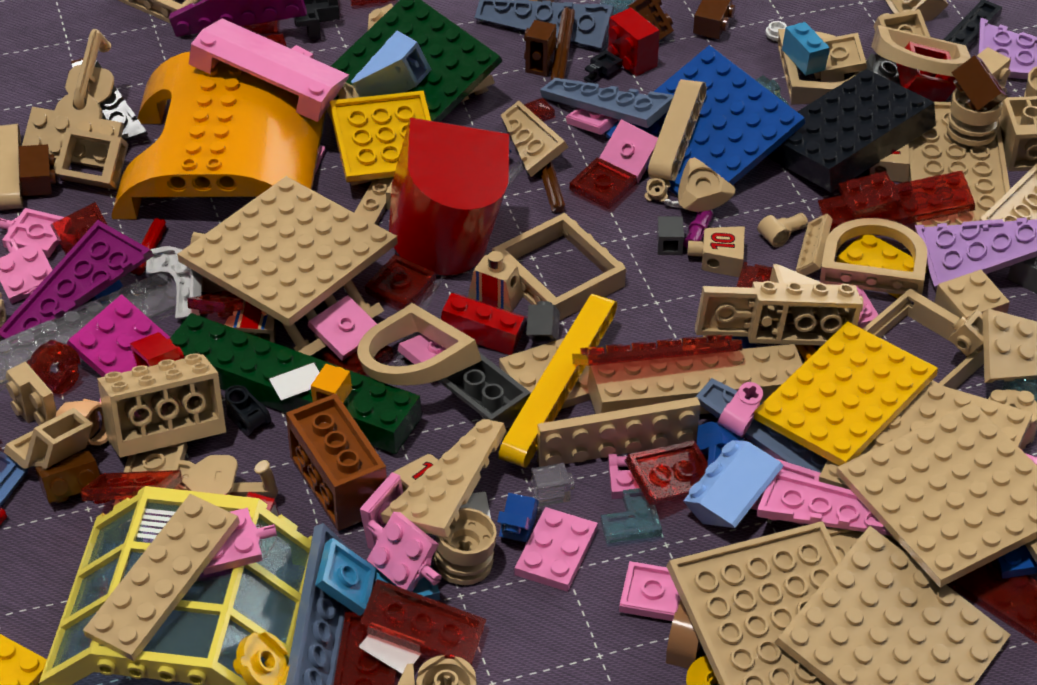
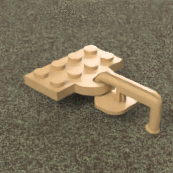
(86, 89)
(210, 475)

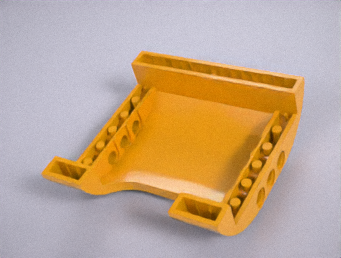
(219, 137)

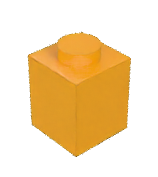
(331, 381)

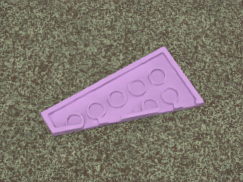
(1018, 47)
(977, 246)

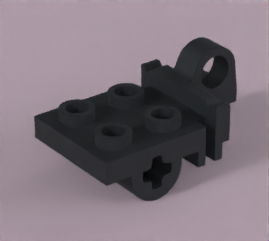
(317, 12)

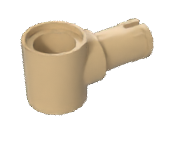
(779, 230)

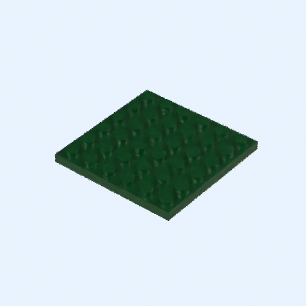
(454, 55)

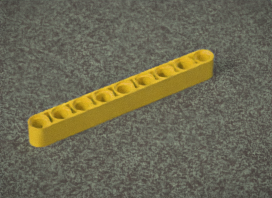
(557, 380)

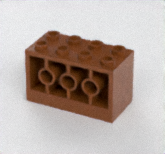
(334, 458)

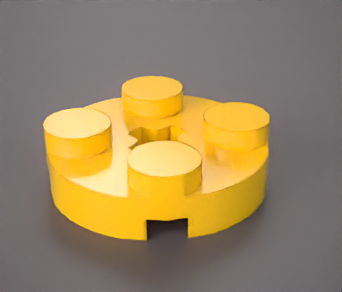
(249, 662)

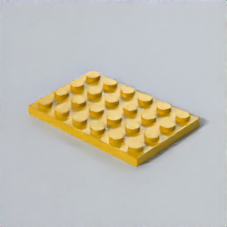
(845, 394)

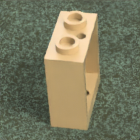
(113, 163)

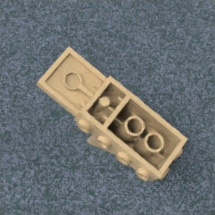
(779, 310)

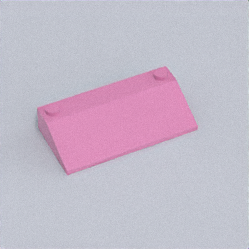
(269, 61)

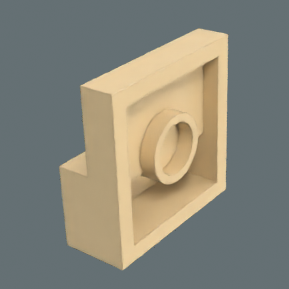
(906, 21)
(844, 57)
(30, 395)

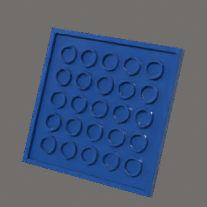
(737, 120)

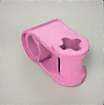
(740, 411)

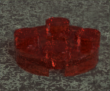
(67, 368)

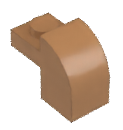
(683, 641)

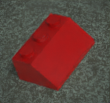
(484, 322)

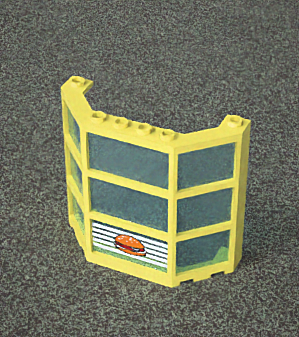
(209, 621)

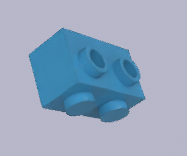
(805, 48)

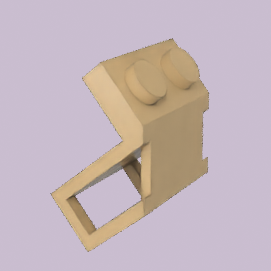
(51, 441)

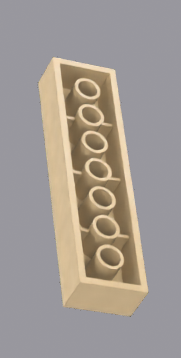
(679, 378)

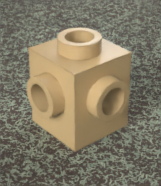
(968, 333)

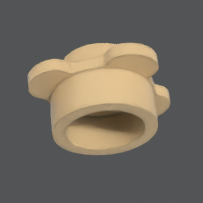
(652, 185)

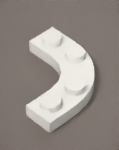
(187, 280)

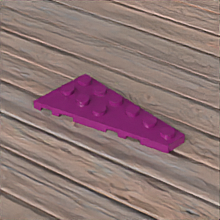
(198, 16)
(84, 272)

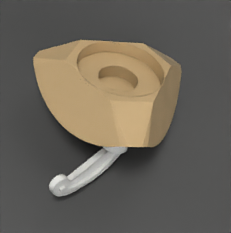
(701, 188)

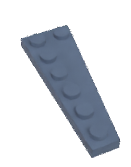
(589, 24)
(609, 101)
(715, 398)

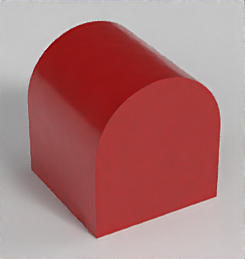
(447, 194)

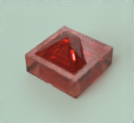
(541, 109)

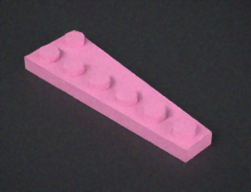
(812, 501)

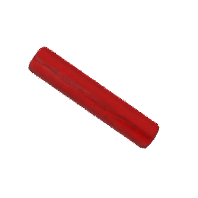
(151, 240)

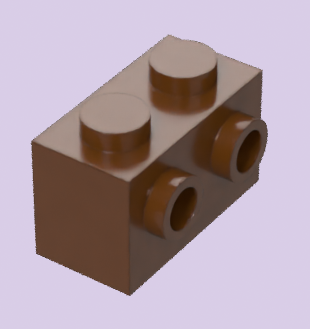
(713, 17)
(540, 48)
(978, 84)
(35, 170)
(67, 476)

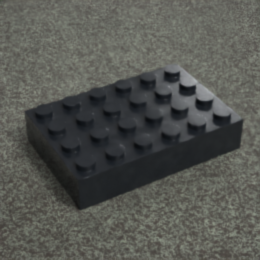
(854, 129)

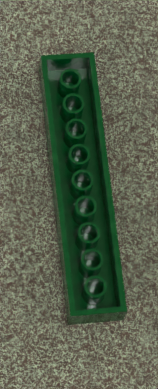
(380, 410)

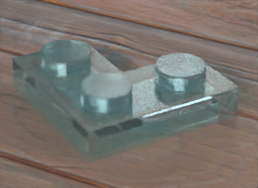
(636, 523)

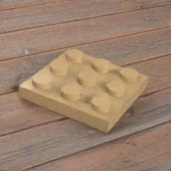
(529, 366)

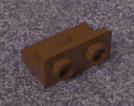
(654, 14)

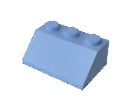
(732, 484)

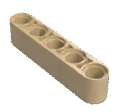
(677, 130)
(9, 168)

